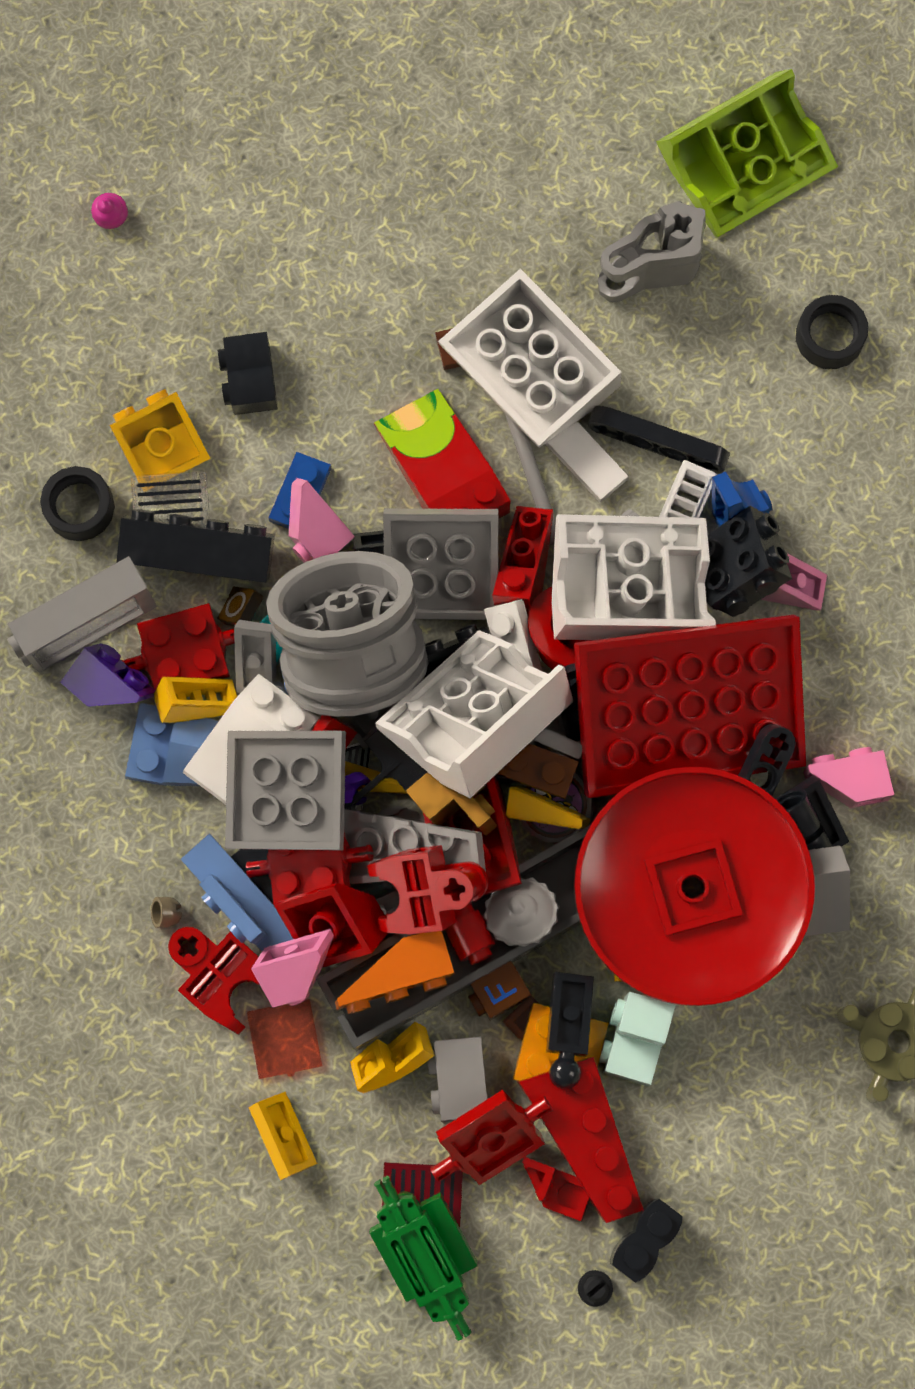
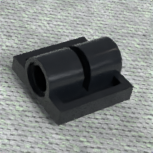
(814, 814)

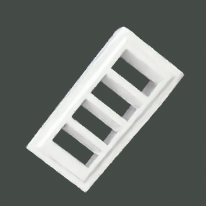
(696, 474)

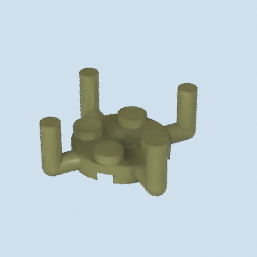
(874, 1043)

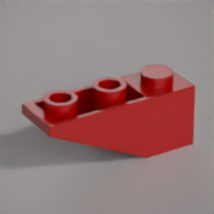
(524, 557)

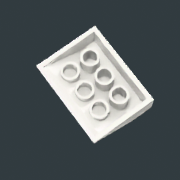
(532, 359)

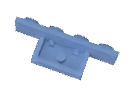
(236, 895)

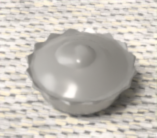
(521, 913)

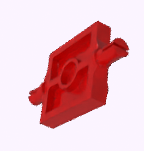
(183, 646)
(306, 870)
(490, 1137)

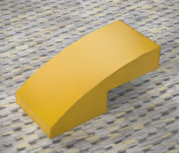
(389, 1062)

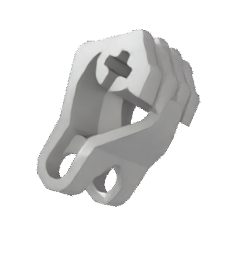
(679, 232)

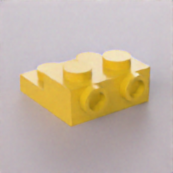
(159, 436)

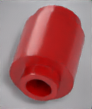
(470, 936)

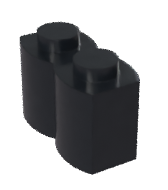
(249, 373)
(639, 1249)

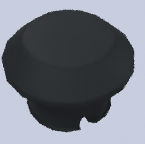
(595, 1288)

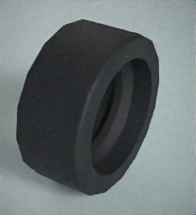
(836, 305)
(61, 481)

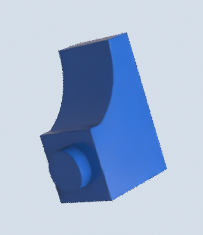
(733, 497)

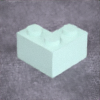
(638, 1037)

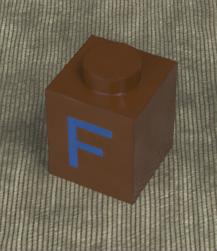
(498, 991)

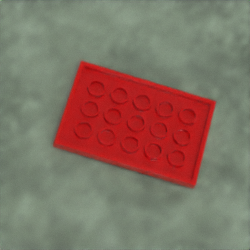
(687, 699)

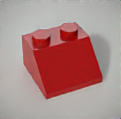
(342, 909)

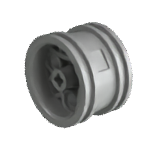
(348, 633)

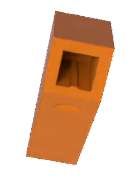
(408, 964)

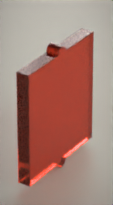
(284, 1039)

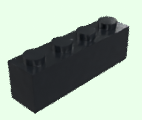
(196, 547)

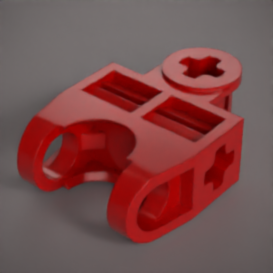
(427, 889)
(207, 967)

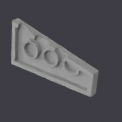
(393, 835)

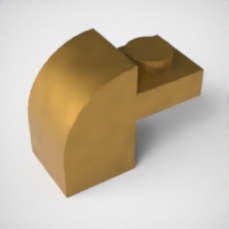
(442, 802)

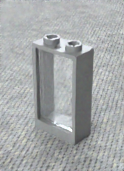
(80, 616)

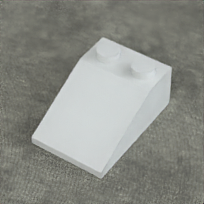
(256, 708)

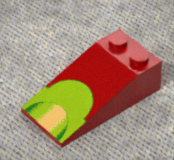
(441, 457)

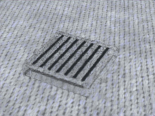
(173, 494)

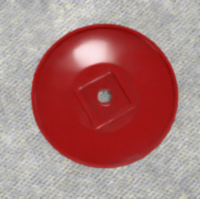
(708, 829)

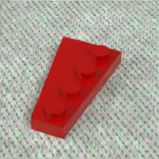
(588, 1139)

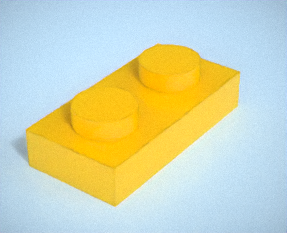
(282, 1135)

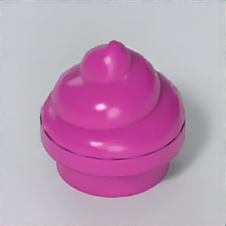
(109, 210)

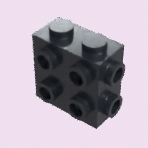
(745, 562)

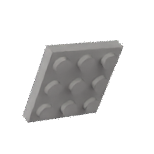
(448, 556)
(285, 790)

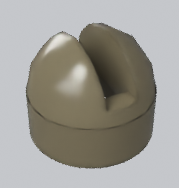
(164, 912)

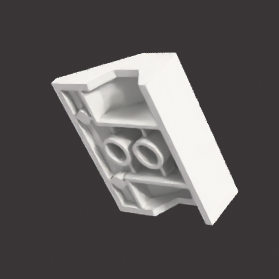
(628, 575)
(475, 712)

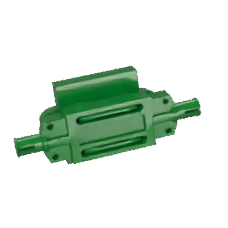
(425, 1253)

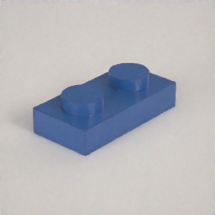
(304, 468)

